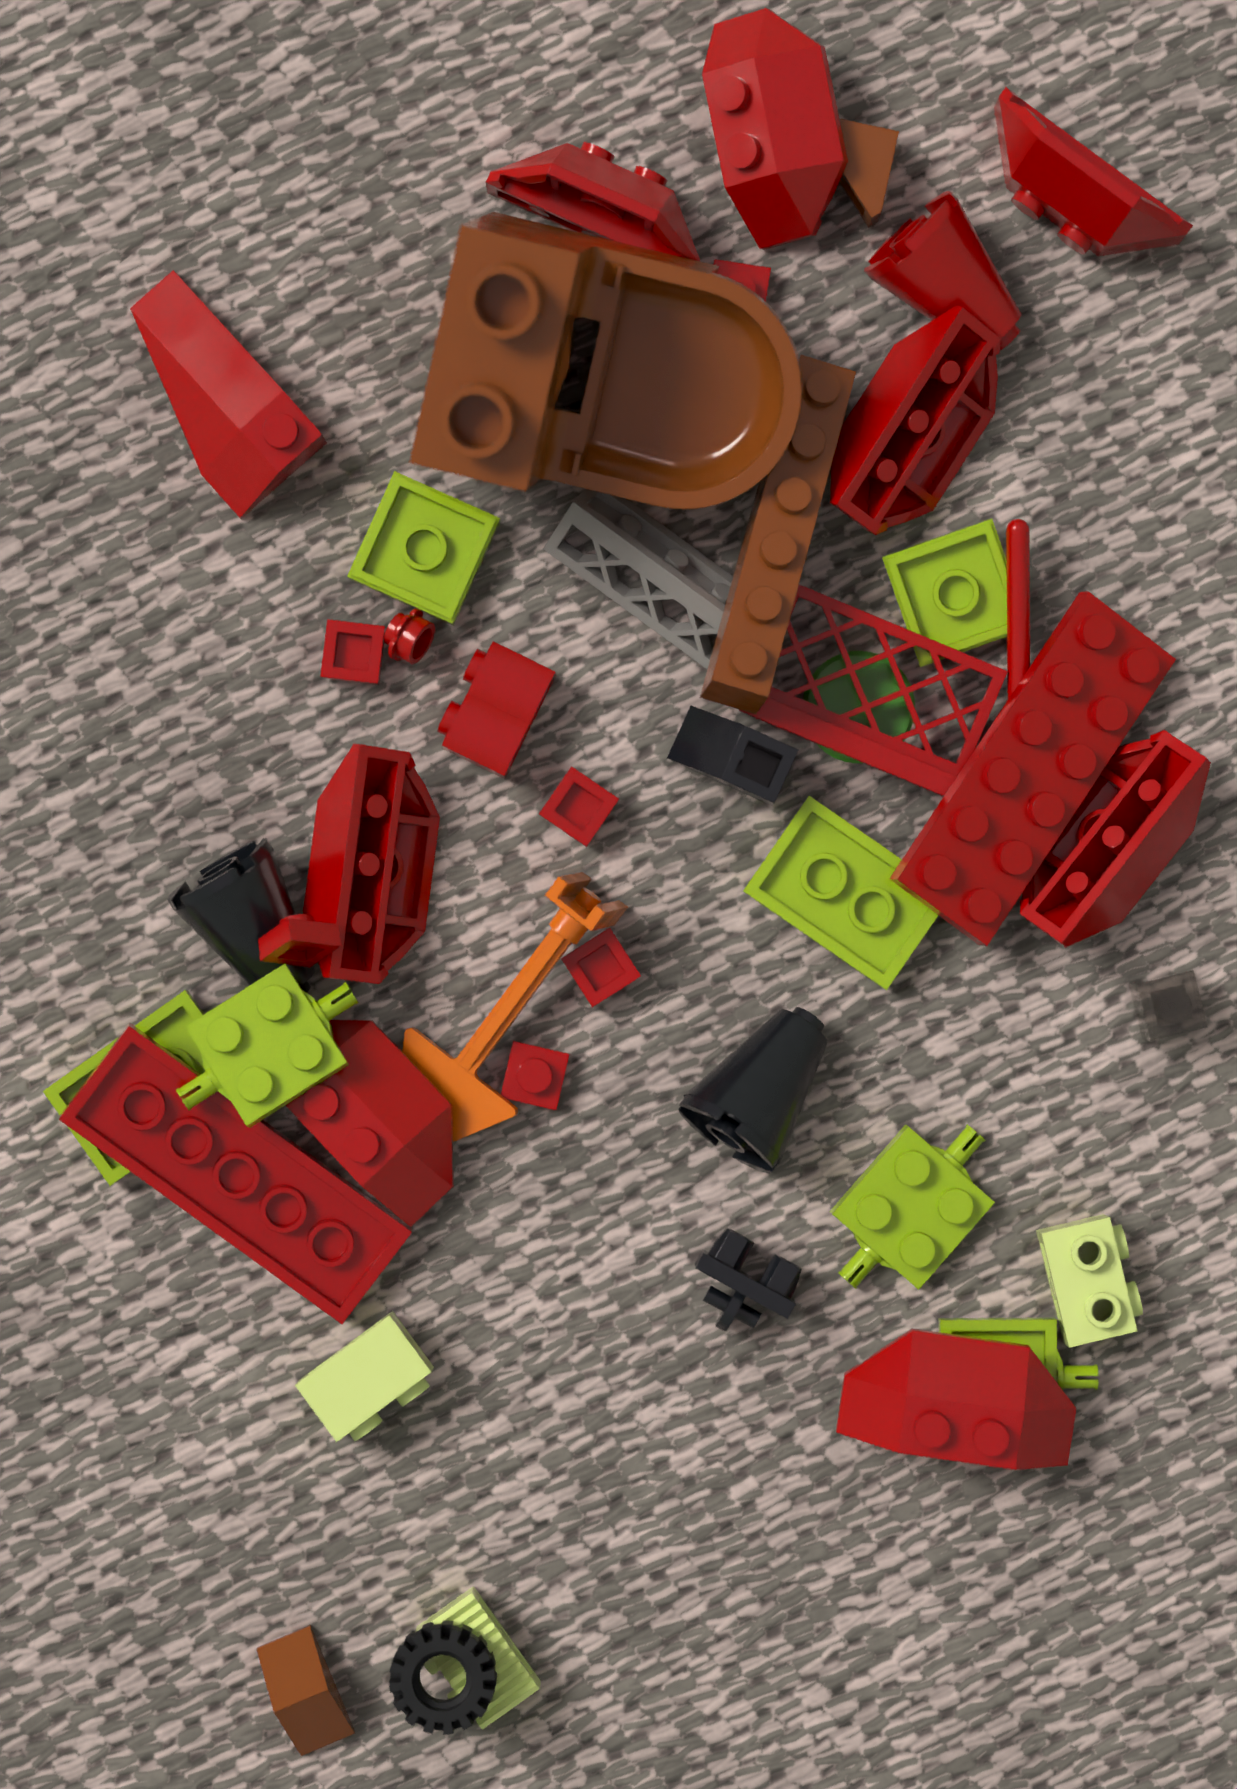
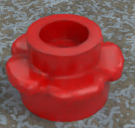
(409, 636)

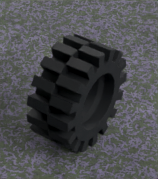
(443, 1713)

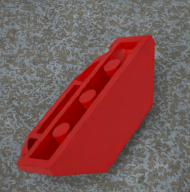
(774, 125)
(1077, 188)
(596, 198)
(916, 422)
(1118, 839)
(372, 861)
(383, 1122)
(959, 1402)

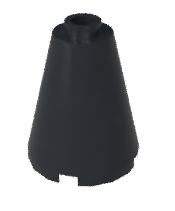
(237, 905)
(759, 1089)

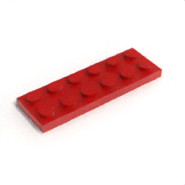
(1033, 768)
(235, 1178)

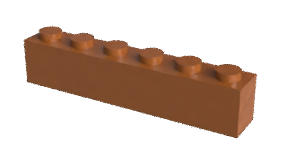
(777, 545)

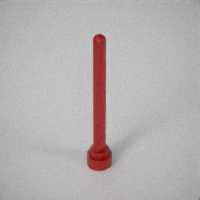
(1017, 602)

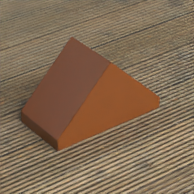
(868, 167)
(304, 1691)

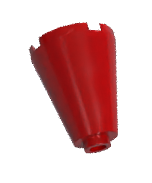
(944, 265)

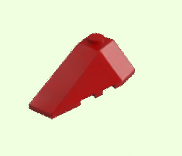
(229, 408)

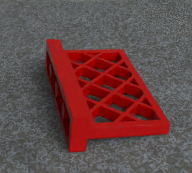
(867, 743)

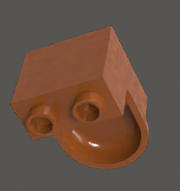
(683, 389)

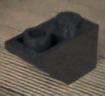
(733, 754)

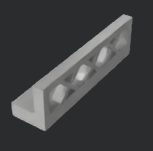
(665, 565)

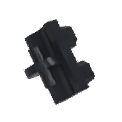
(724, 1265)

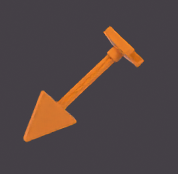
(473, 1100)

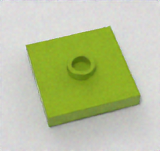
(423, 548)
(952, 588)

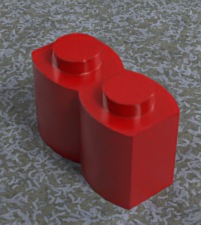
(497, 708)

